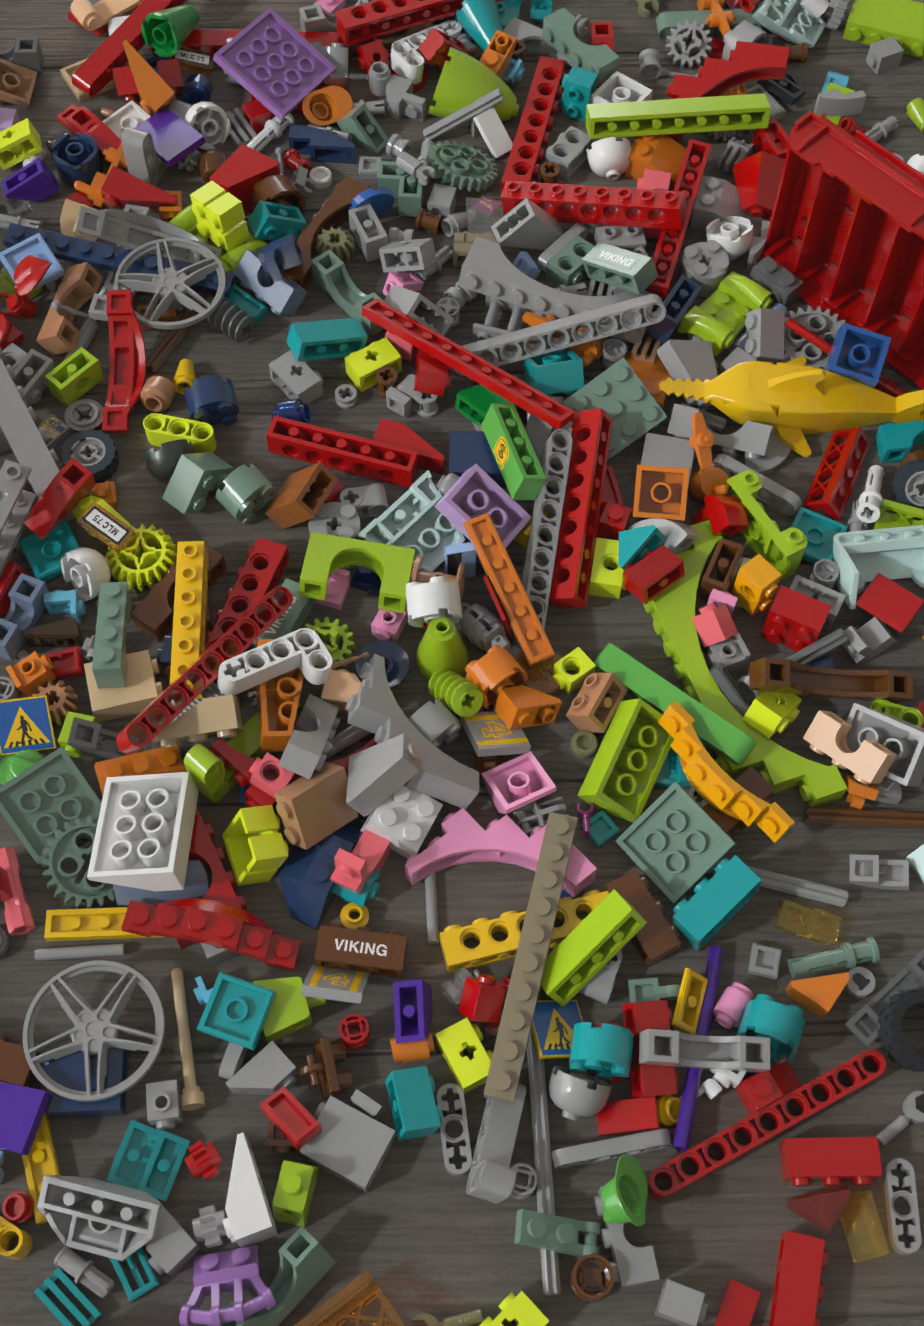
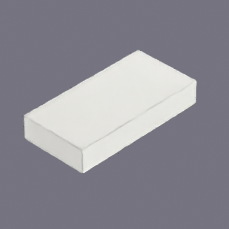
(493, 132)

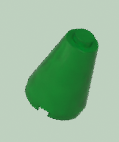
(169, 28)

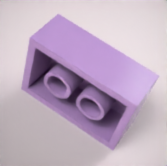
(478, 494)

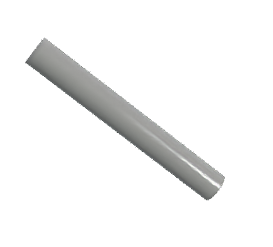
(431, 908)
(79, 952)

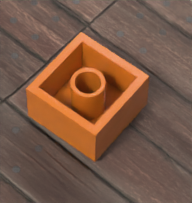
(660, 492)

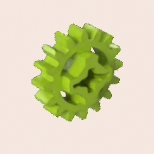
(331, 636)

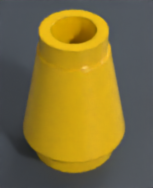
(184, 376)

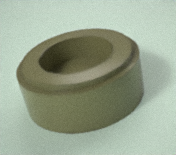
(584, 744)

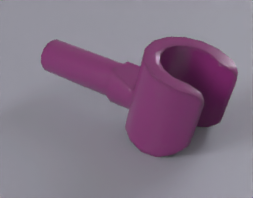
(585, 817)

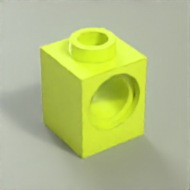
(576, 661)

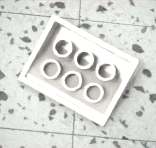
(145, 831)

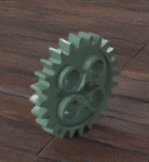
(462, 165)
(66, 851)

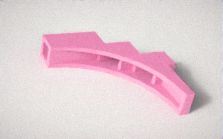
(502, 841)

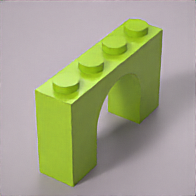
(330, 552)

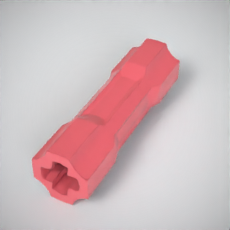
(17, 911)

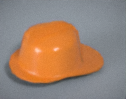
(326, 105)

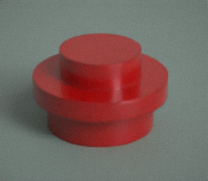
(18, 1207)

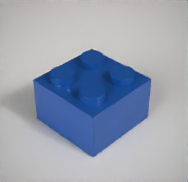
(858, 354)

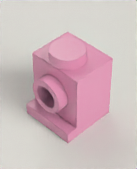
(390, 629)

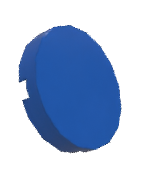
(380, 200)

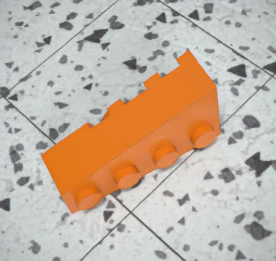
(278, 706)

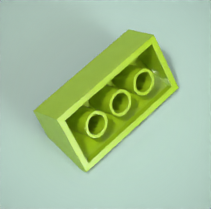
(882, 19)
(627, 761)

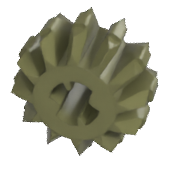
(338, 241)

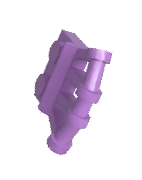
(224, 1273)

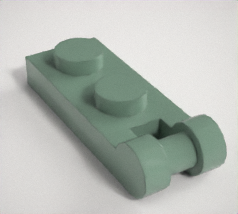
(556, 1233)

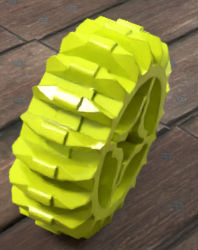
(150, 562)

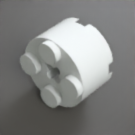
(432, 601)

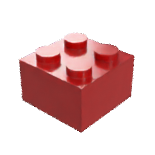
(794, 619)

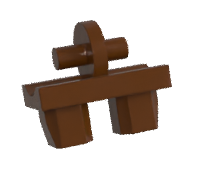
(322, 1068)

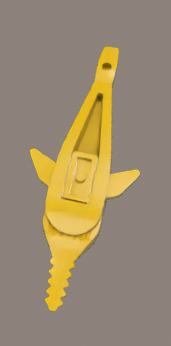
(798, 399)

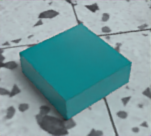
(601, 829)

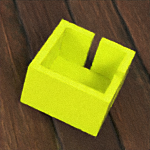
(218, 216)
(255, 845)

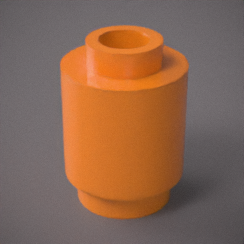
(412, 1051)

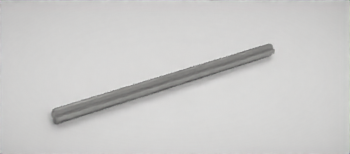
(542, 1160)

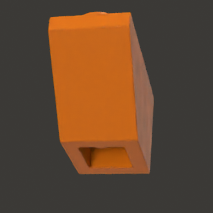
(499, 53)
(526, 707)

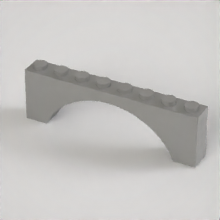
(492, 274)

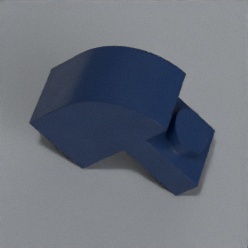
(279, 256)

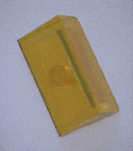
(864, 1228)

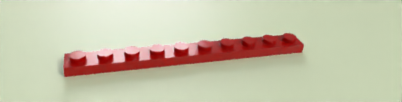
(468, 363)

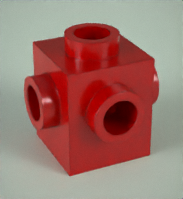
(371, 53)

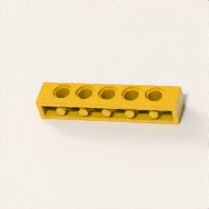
(189, 607)
(510, 922)

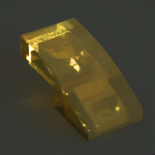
(808, 924)

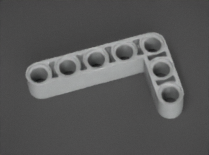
(140, 149)

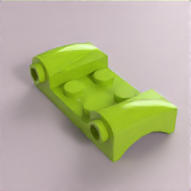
(187, 221)
(724, 312)
(781, 549)

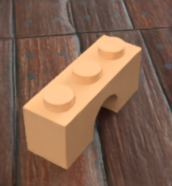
(828, 736)

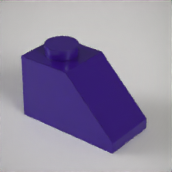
(31, 183)
(412, 1010)

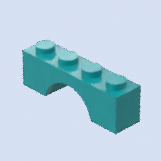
(896, 440)

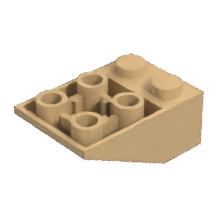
(209, 717)

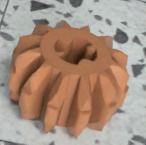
(62, 698)

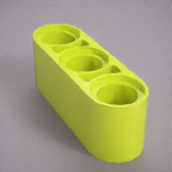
(167, 428)

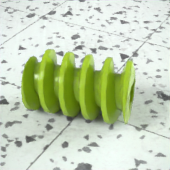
(455, 692)

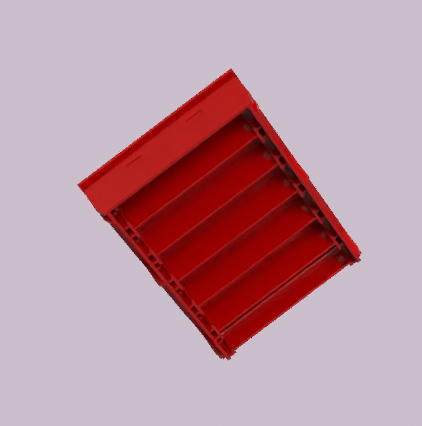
(867, 216)

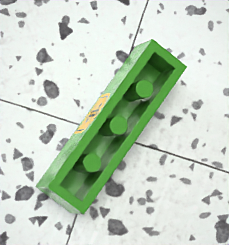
(513, 452)

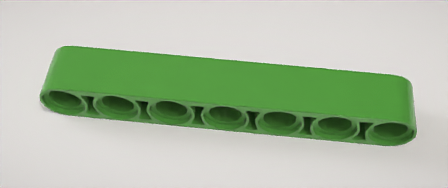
(660, 693)

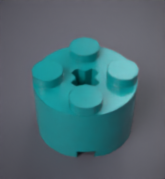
(775, 1021)
(601, 1050)

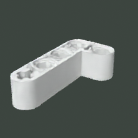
(405, 53)
(238, 675)

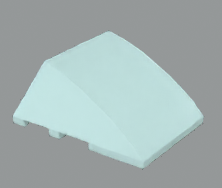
(789, 21)
(416, 524)

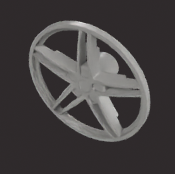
(170, 284)
(93, 1031)

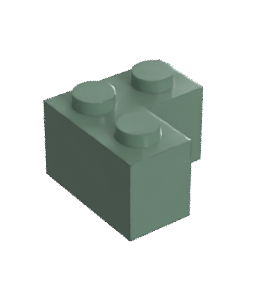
(403, 186)
(193, 480)

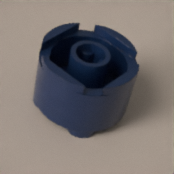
(76, 158)
(212, 401)

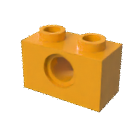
(756, 585)

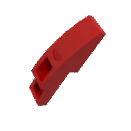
(84, 121)

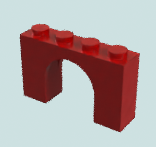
(212, 856)

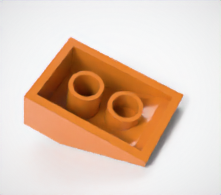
(151, 87)
(657, 154)
(650, 376)

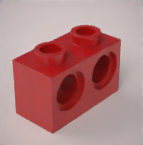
(771, 139)

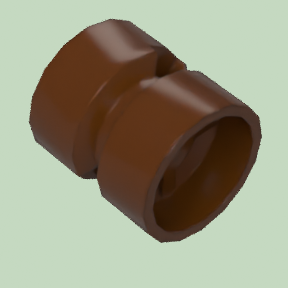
(591, 1278)

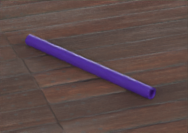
(693, 1075)

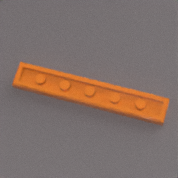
(509, 589)

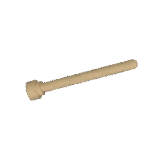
(192, 1097)

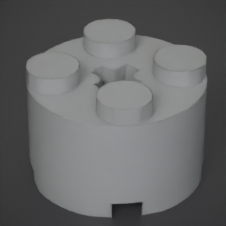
(744, 32)
(705, 265)
(336, 520)
(436, 723)

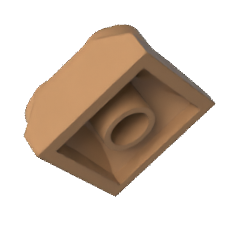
(16, 83)

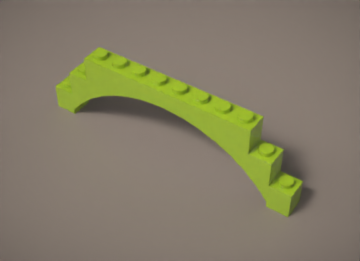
(672, 620)

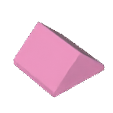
(517, 783)

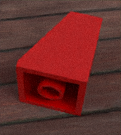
(242, 171)
(758, 183)

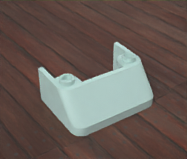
(889, 551)

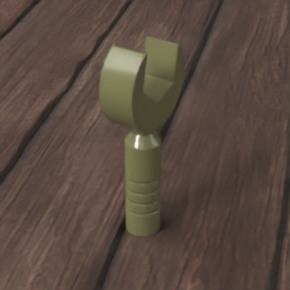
(643, 5)
(465, 1319)

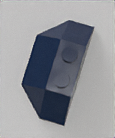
(308, 874)

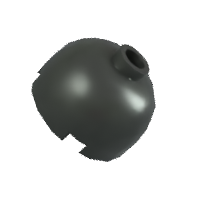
(164, 461)

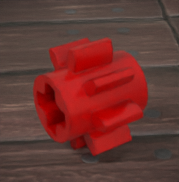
(203, 1160)

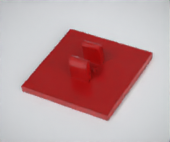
(499, 608)

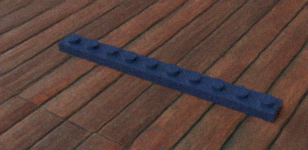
(107, 256)

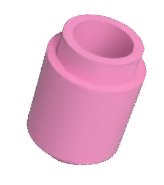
(732, 1005)

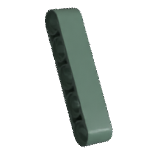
(669, 20)

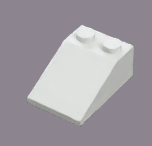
(246, 1202)

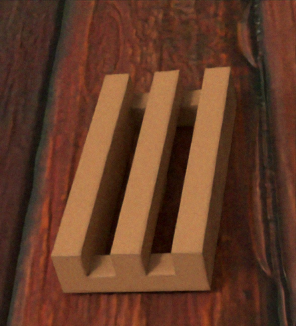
(643, 357)

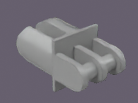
(734, 153)
(540, 813)

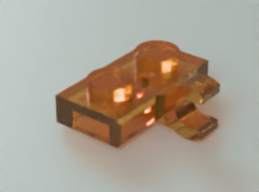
(540, 674)

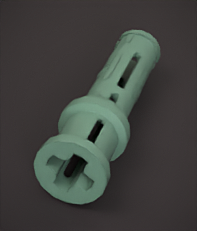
(847, 955)

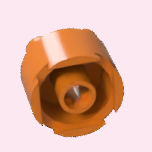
(494, 672)

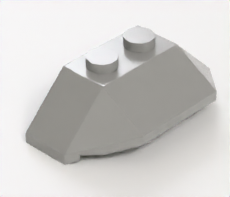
(99, 1215)

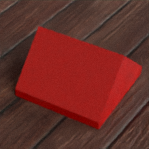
(890, 603)

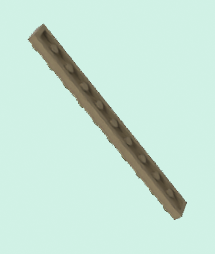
(530, 959)

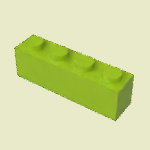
(590, 947)

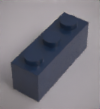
(676, 306)

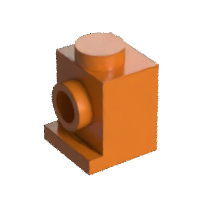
(31, 673)

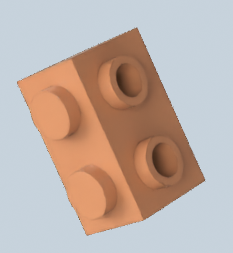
(596, 702)

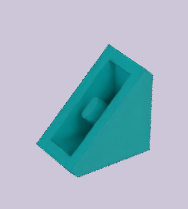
(636, 543)

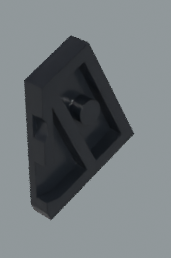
(788, 90)

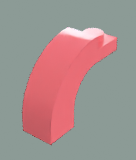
(356, 867)

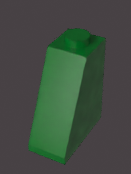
(476, 401)

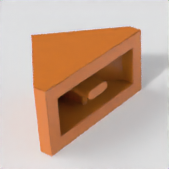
(818, 993)

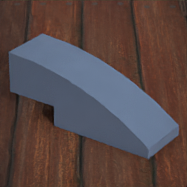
(195, 887)

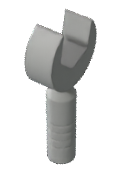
(902, 1121)

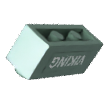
(620, 268)
(292, 618)

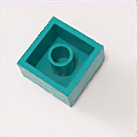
(555, 372)

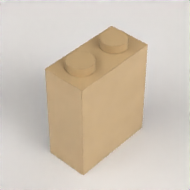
(130, 700)

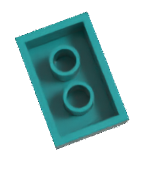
(715, 902)

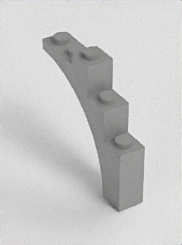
(379, 713)

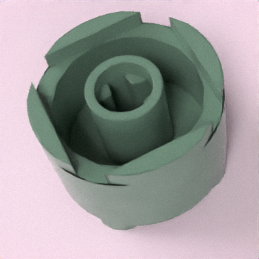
(245, 493)

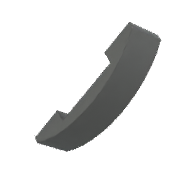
(99, 742)
(865, 1021)

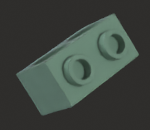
(567, 264)

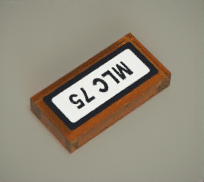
(195, 60)
(106, 527)

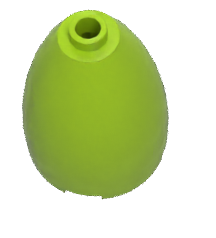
(464, 82)

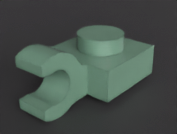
(648, 990)

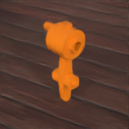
(718, 17)
(117, 159)
(586, 351)
(708, 479)

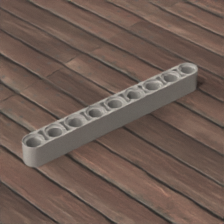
(568, 326)
(546, 526)

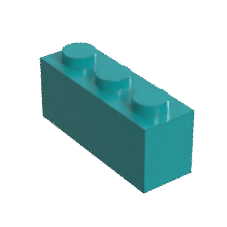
(326, 339)

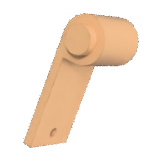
(99, 14)

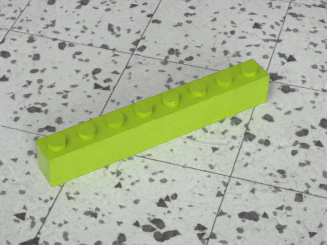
(677, 116)

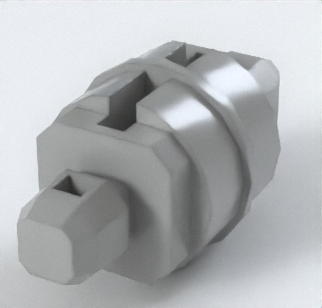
(483, 627)

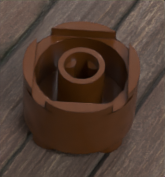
(277, 190)

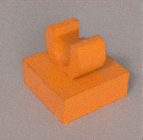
(107, 492)
(858, 791)

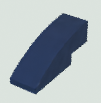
(321, 145)

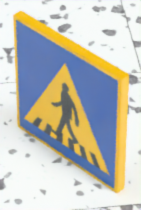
(26, 725)
(554, 1028)

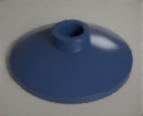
(395, 660)

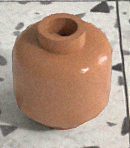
(157, 393)

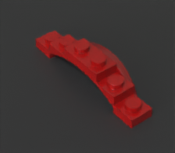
(127, 362)
(214, 925)

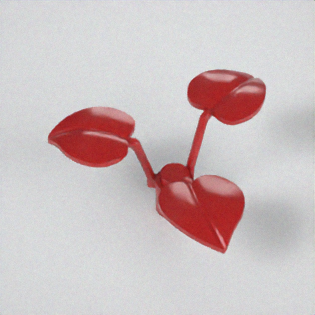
(27, 276)

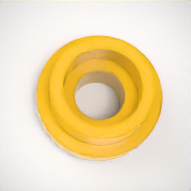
(354, 923)
(668, 1109)

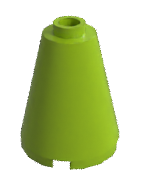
(441, 648)

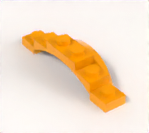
(716, 785)

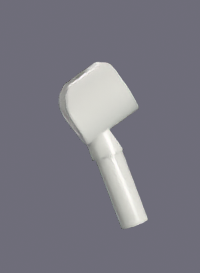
(710, 1088)

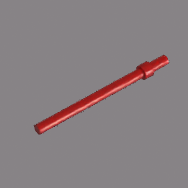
(886, 386)

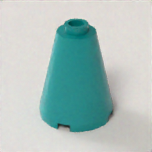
(480, 20)

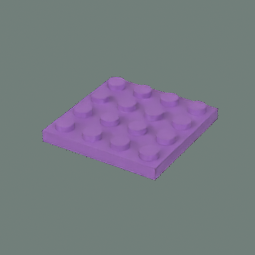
(274, 63)

